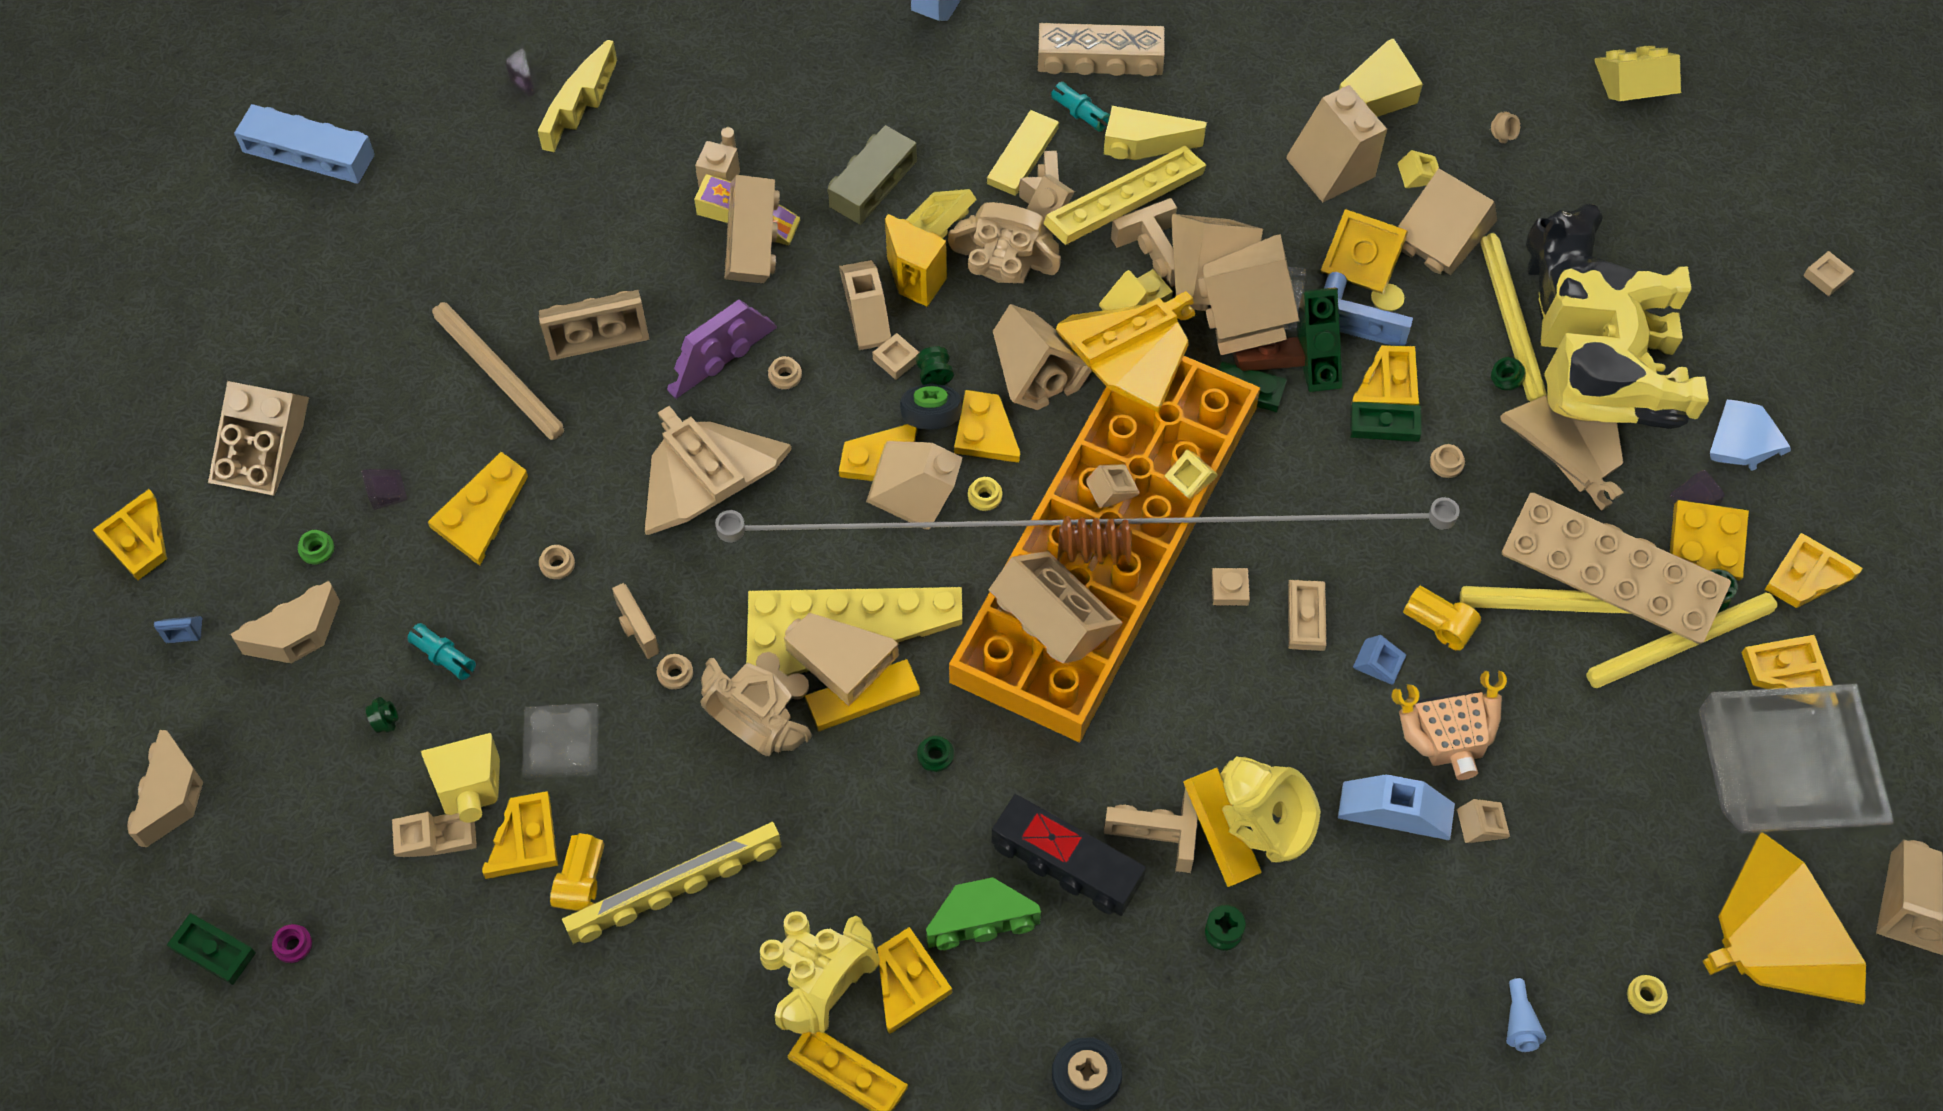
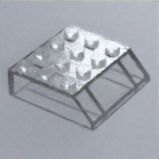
(1794, 759)

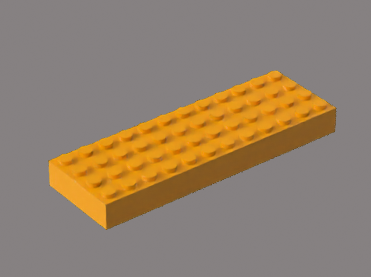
(1010, 667)

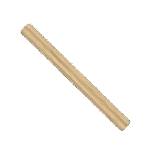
(498, 371)

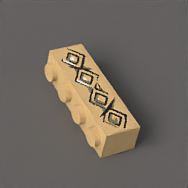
(1101, 49)

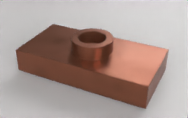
(1271, 356)

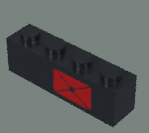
(1067, 855)

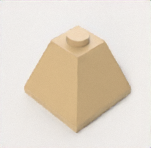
(914, 480)

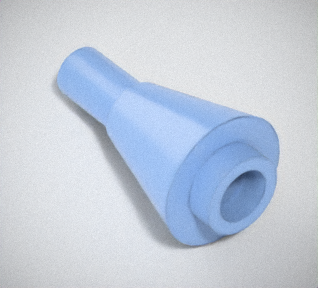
(1523, 1026)

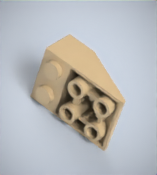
(256, 437)

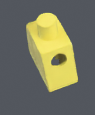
(465, 775)

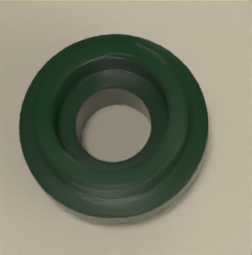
(1505, 366)
(382, 715)
(935, 743)

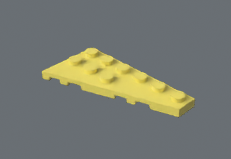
(885, 611)

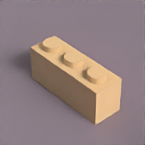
(751, 229)

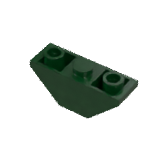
(1320, 338)

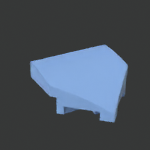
(1746, 436)

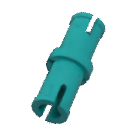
(1080, 106)
(441, 651)

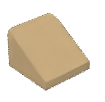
(1111, 485)
(1483, 821)

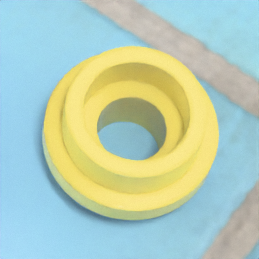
(988, 485)
(1654, 986)

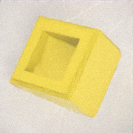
(1417, 169)
(1190, 474)

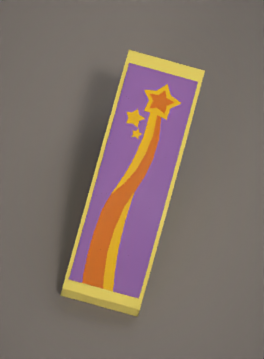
(713, 203)

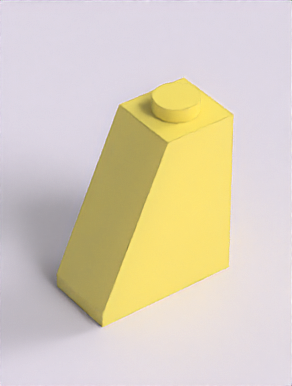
(1386, 80)

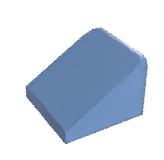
(179, 629)
(1380, 659)

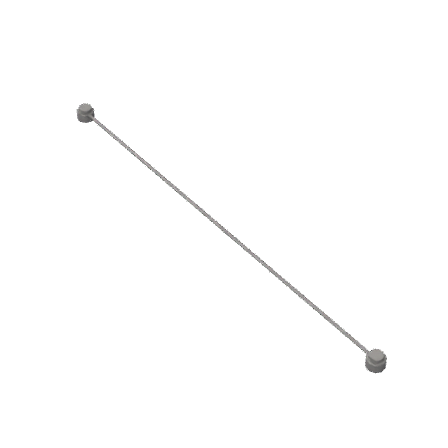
(731, 525)

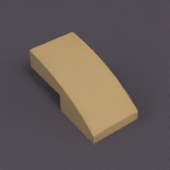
(431, 835)

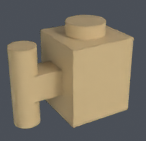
(719, 159)

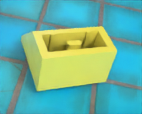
(1639, 73)

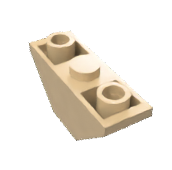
(866, 303)
(291, 627)
(165, 794)

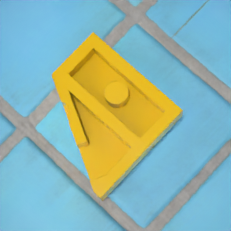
(1391, 378)
(985, 429)
(863, 454)
(135, 535)
(1810, 572)
(1787, 664)
(524, 838)
(908, 979)

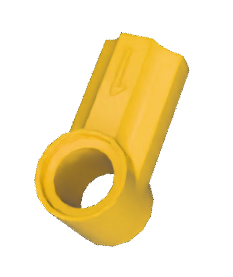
(1449, 621)
(577, 881)

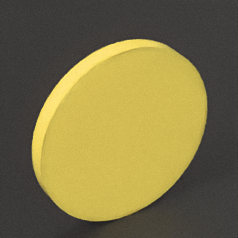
(1390, 300)

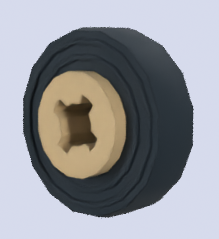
(1084, 1088)

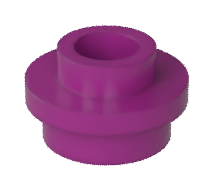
(289, 933)

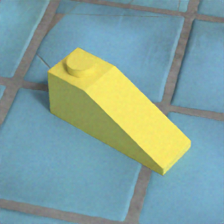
(1147, 134)

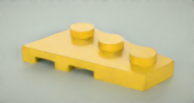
(478, 509)

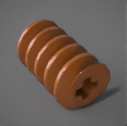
(1095, 540)

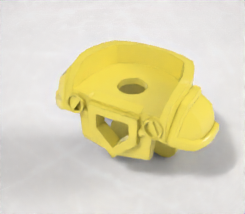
(1258, 792)
(819, 967)

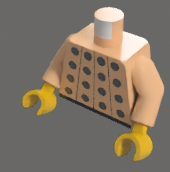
(1453, 725)

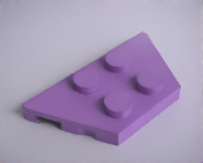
(717, 343)

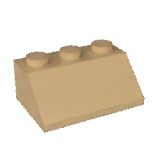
(593, 324)
(1053, 606)

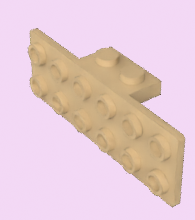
(1616, 568)

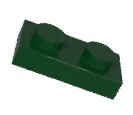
(1270, 386)
(1385, 421)
(211, 948)

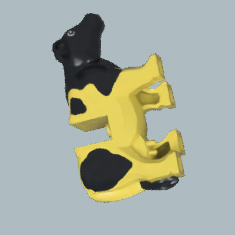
(1604, 332)

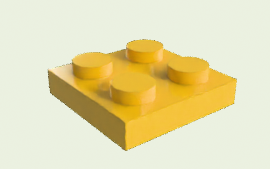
(1364, 251)
(1710, 536)

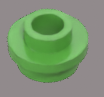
(314, 538)

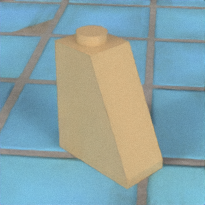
(839, 653)

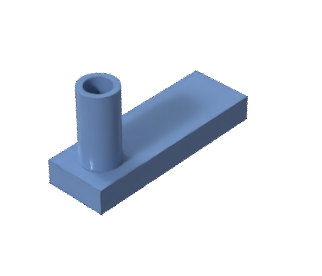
(1368, 321)

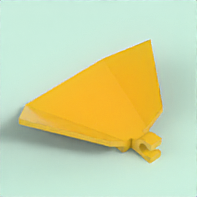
(1133, 346)
(1786, 930)

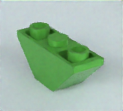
(980, 912)

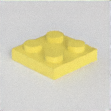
(942, 210)

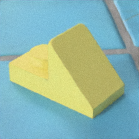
(1136, 291)

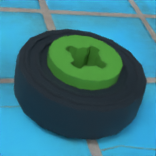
(931, 406)

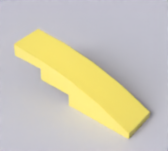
(581, 90)

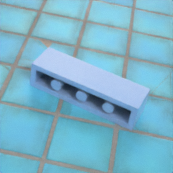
(304, 143)

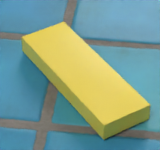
(1022, 152)

